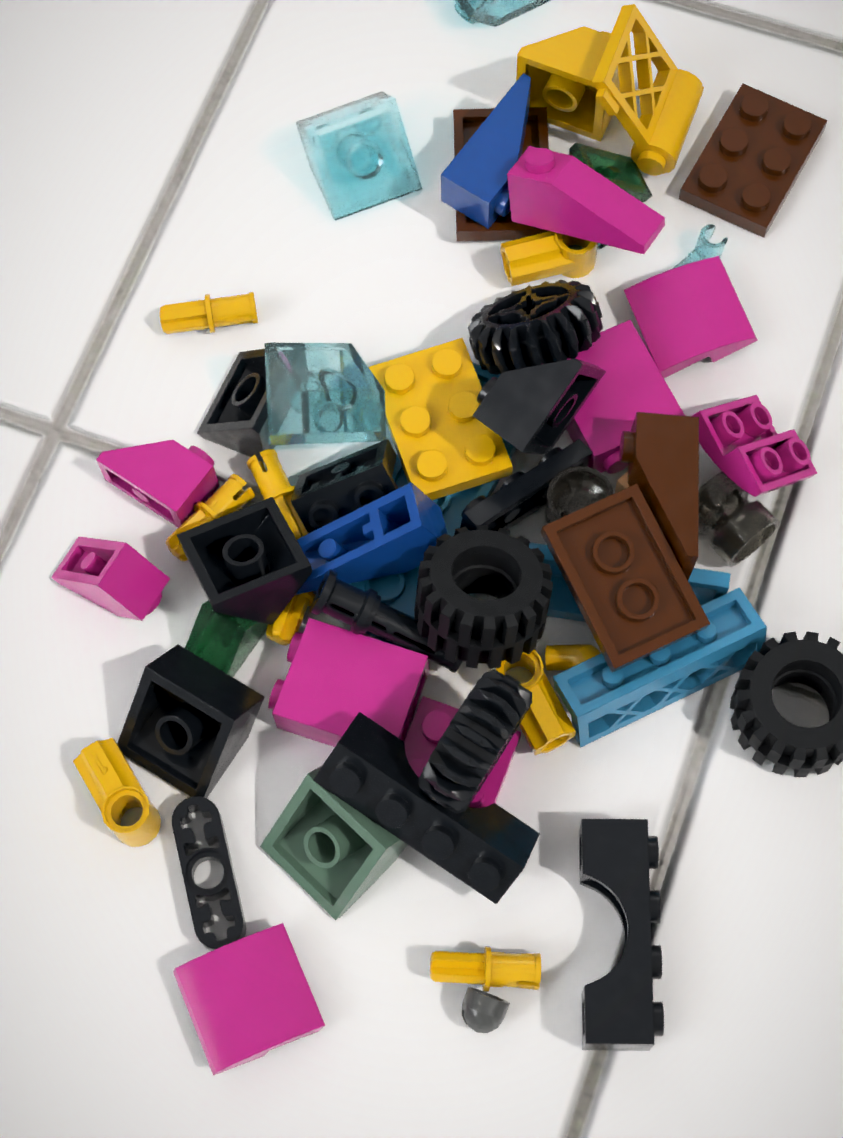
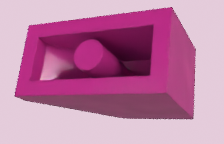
(162, 477)
(112, 577)

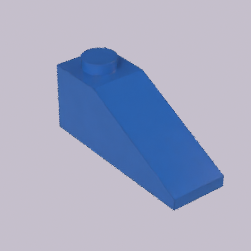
(477, 176)
(375, 539)

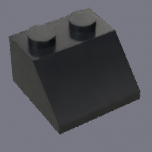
(536, 402)
(188, 721)

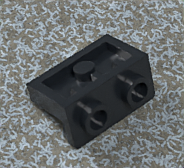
(344, 485)

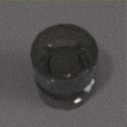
(574, 490)
(732, 520)

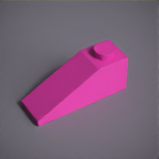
(574, 200)

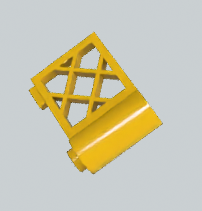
(665, 105)

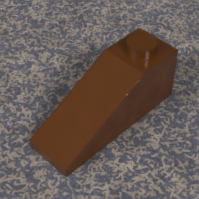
(665, 465)

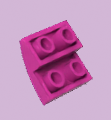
(690, 315)
(748, 448)
(248, 998)

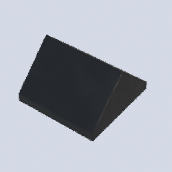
(240, 409)
(247, 562)

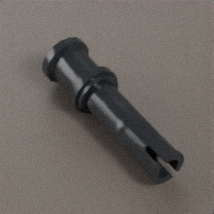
(367, 613)

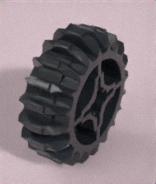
(535, 326)
(475, 740)

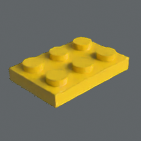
(433, 424)

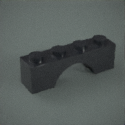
(477, 846)
(620, 1005)

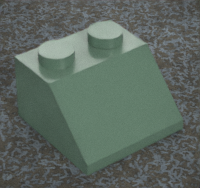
(330, 847)

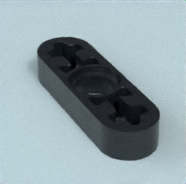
(186, 839)

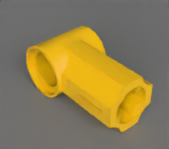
(547, 256)
(546, 721)
(117, 791)

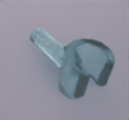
(703, 248)

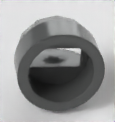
(483, 1010)

